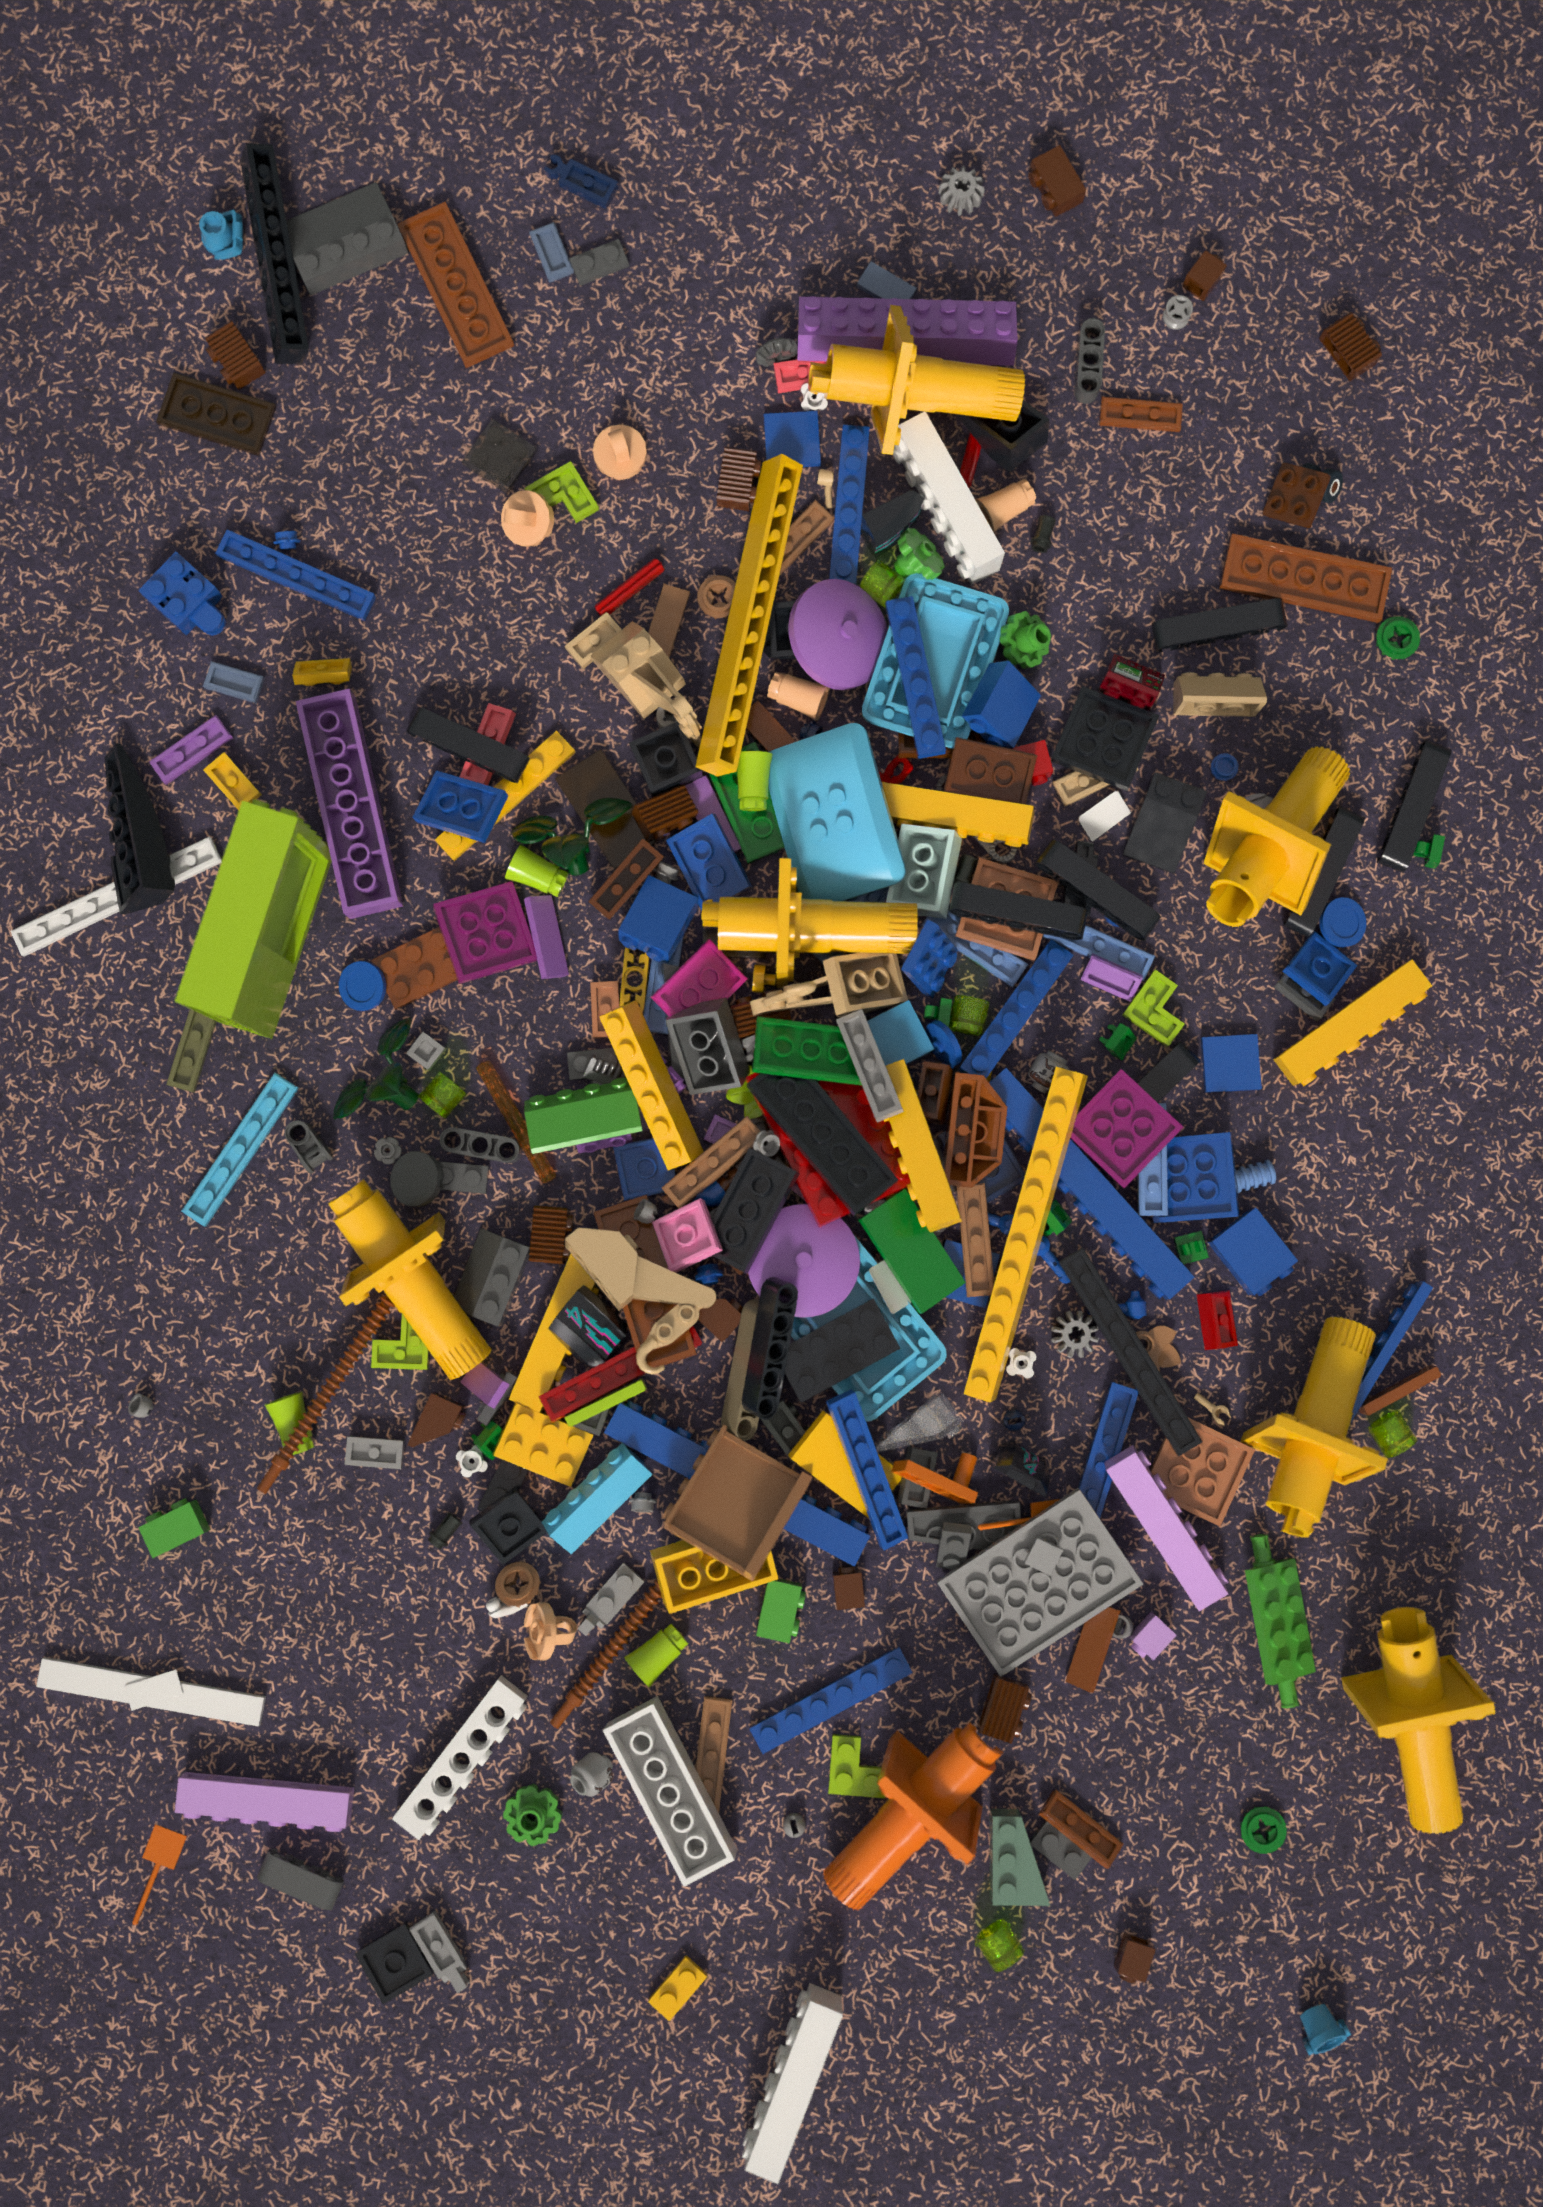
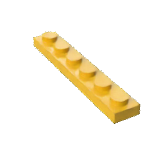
(542, 764)

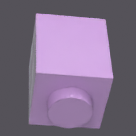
(1151, 1637)

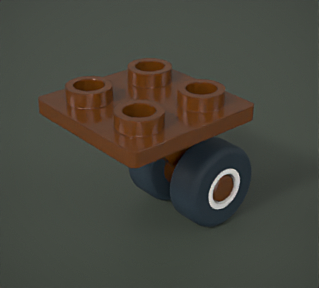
(1300, 491)

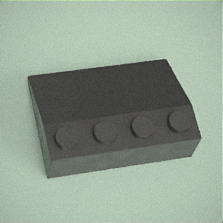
(344, 238)

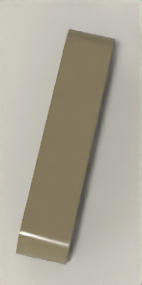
(734, 1416)

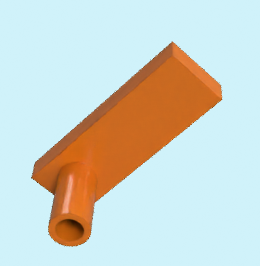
(955, 1489)

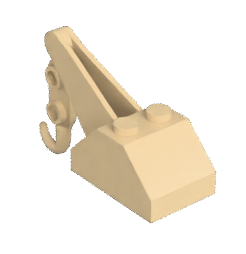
(646, 677)
(854, 982)
(625, 1276)

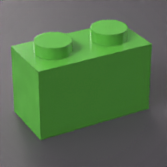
(173, 1528)
(779, 1610)

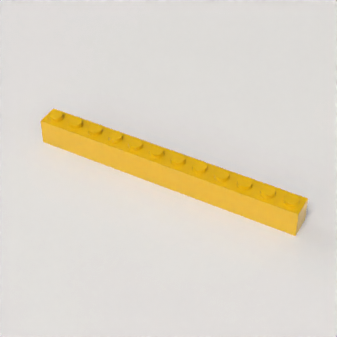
(749, 616)
(1025, 1234)

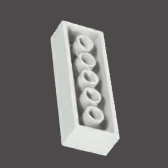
(948, 500)
(670, 1791)
(793, 2082)

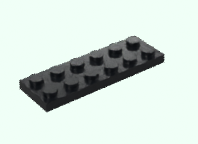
(825, 1138)

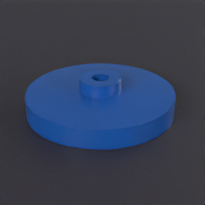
(1342, 922)
(362, 986)
(944, 1043)

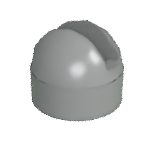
(645, 1212)
(140, 1406)
(1119, 1626)
(800, 1824)

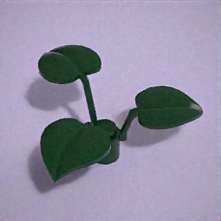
(570, 849)
(388, 1085)

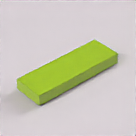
(605, 1402)

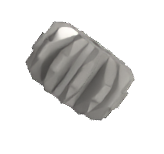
(961, 190)
(1083, 1339)

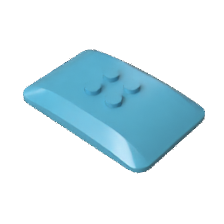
(959, 642)
(835, 815)
(896, 1374)

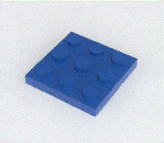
(1200, 1178)

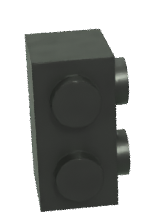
(785, 1427)

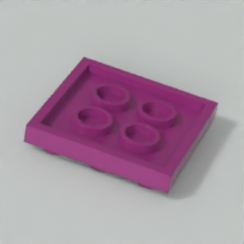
(485, 932)
(1123, 1128)

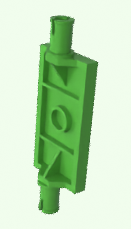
(1279, 1620)

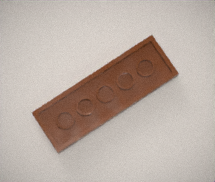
(455, 285)
(1305, 578)
(643, 1314)

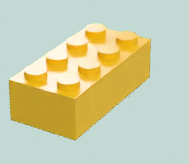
(693, 1577)

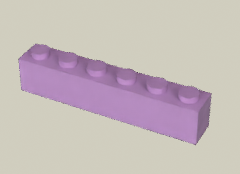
(1166, 1528)
(264, 1800)

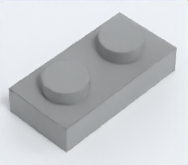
(374, 1452)

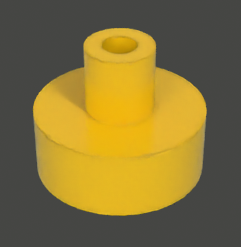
(761, 979)

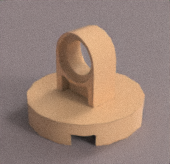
(619, 452)
(527, 518)
(544, 1631)

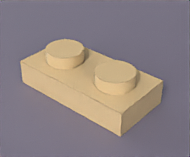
(592, 639)

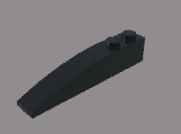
(141, 858)

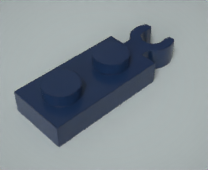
(583, 181)

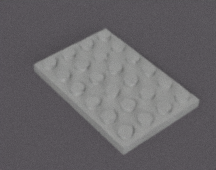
(1022, 1610)

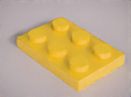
(542, 1446)

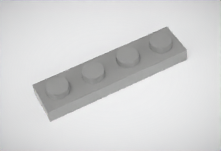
(869, 1065)

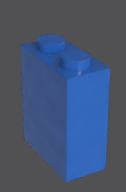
(1001, 705)
(658, 919)
(1253, 1252)

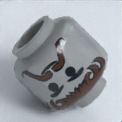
(1044, 1068)
(591, 1774)

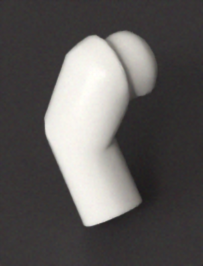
(499, 1609)

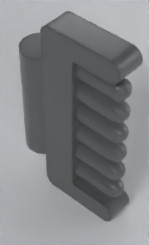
(601, 1076)

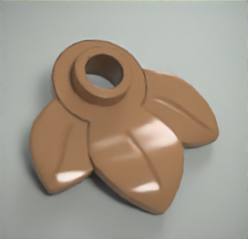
(1159, 1346)

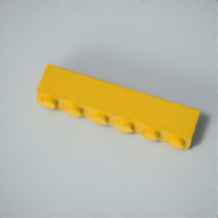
(963, 813)
(1352, 1023)
(651, 1085)
(920, 1155)
(547, 1353)

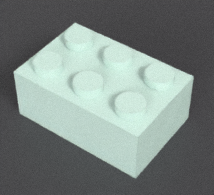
(930, 869)

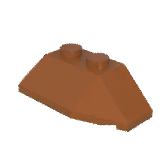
(973, 1130)

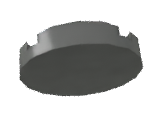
(416, 1179)

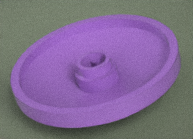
(837, 633)
(813, 1258)

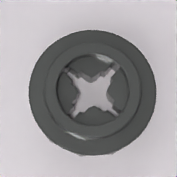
(776, 351)

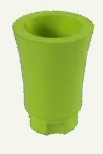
(753, 780)
(536, 872)
(285, 1415)
(656, 1654)

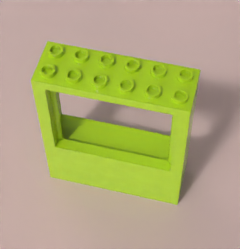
(256, 920)

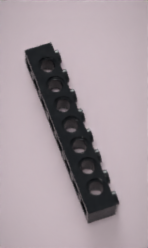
(274, 254)

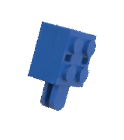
(186, 598)

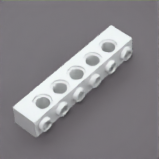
(412, 1814)

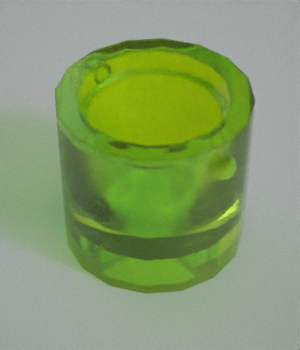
(882, 583)
(968, 1015)
(442, 1095)
(1392, 1434)
(999, 1945)

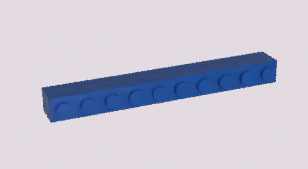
(1097, 1197)
(679, 1453)

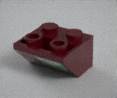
(1131, 682)

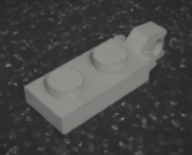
(610, 1598)
(440, 1950)

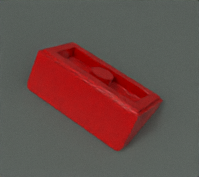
(1217, 1320)

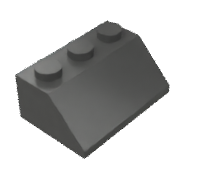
(708, 1047)
(491, 1277)

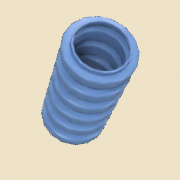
(1255, 1175)

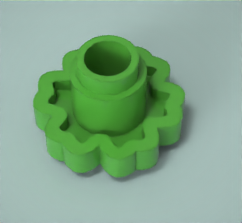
(917, 556)
(1025, 639)
(542, 1805)

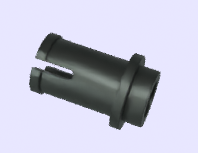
(1041, 540)
(965, 869)
(444, 1531)

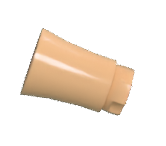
(1006, 503)
(799, 694)

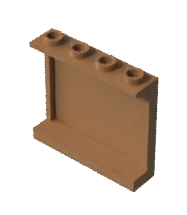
(735, 1503)

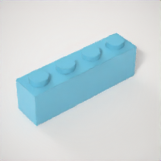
(596, 1498)

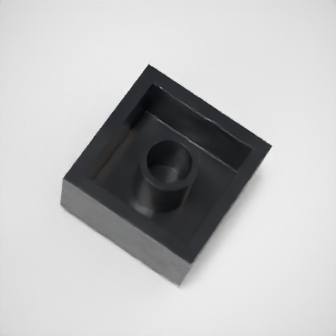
(665, 759)

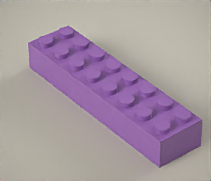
(941, 328)
(349, 804)

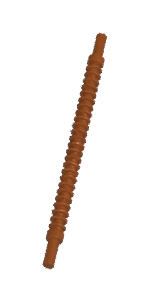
(280, 1461)
(575, 1696)

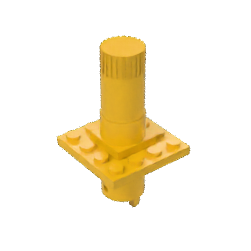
(902, 380)
(1273, 848)
(809, 925)
(399, 1265)
(1314, 1439)
(1417, 1703)

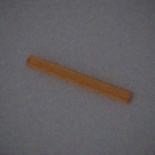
(514, 1120)

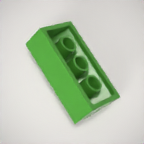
(581, 1115)

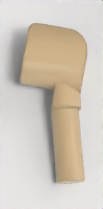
(826, 478)
(1215, 1410)

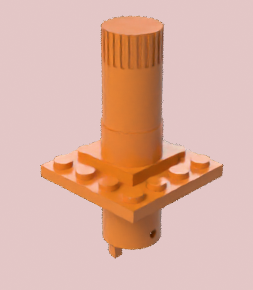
(924, 1802)

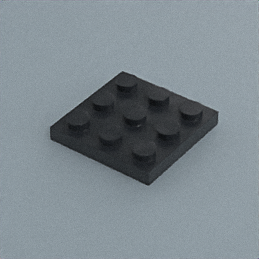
(1105, 738)

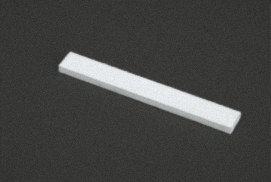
(104, 901)
(111, 1684)

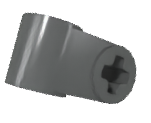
(308, 1147)

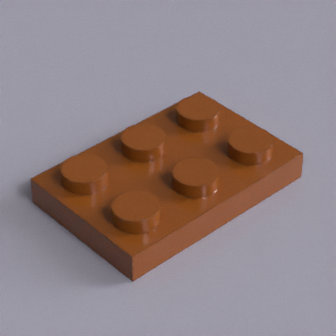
(416, 968)

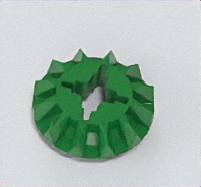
(1401, 626)
(1275, 1835)

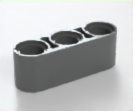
(1093, 350)
(468, 1141)
(299, 1880)

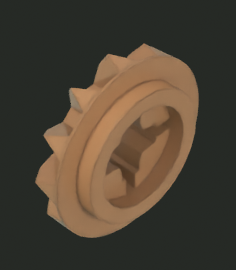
(717, 585)
(509, 1576)

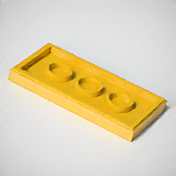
(824, 1458)

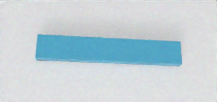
(240, 1149)

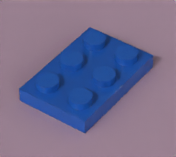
(460, 806)
(708, 861)
(930, 959)

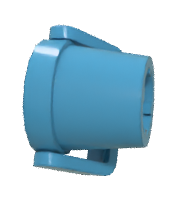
(220, 236)
(1322, 2030)

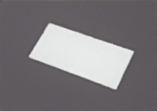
(153, 1690)

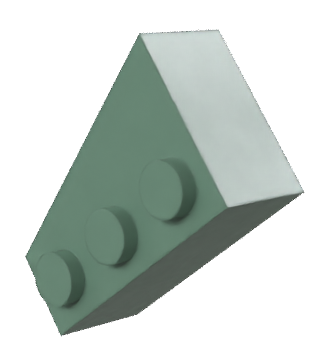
(1013, 1867)

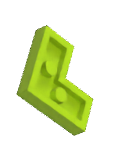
(566, 486)
(1147, 1009)
(403, 1353)
(845, 1772)

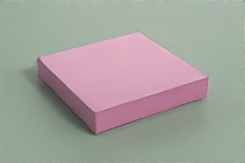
(687, 1235)

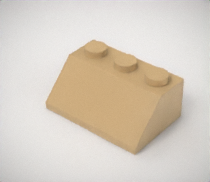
(1218, 695)

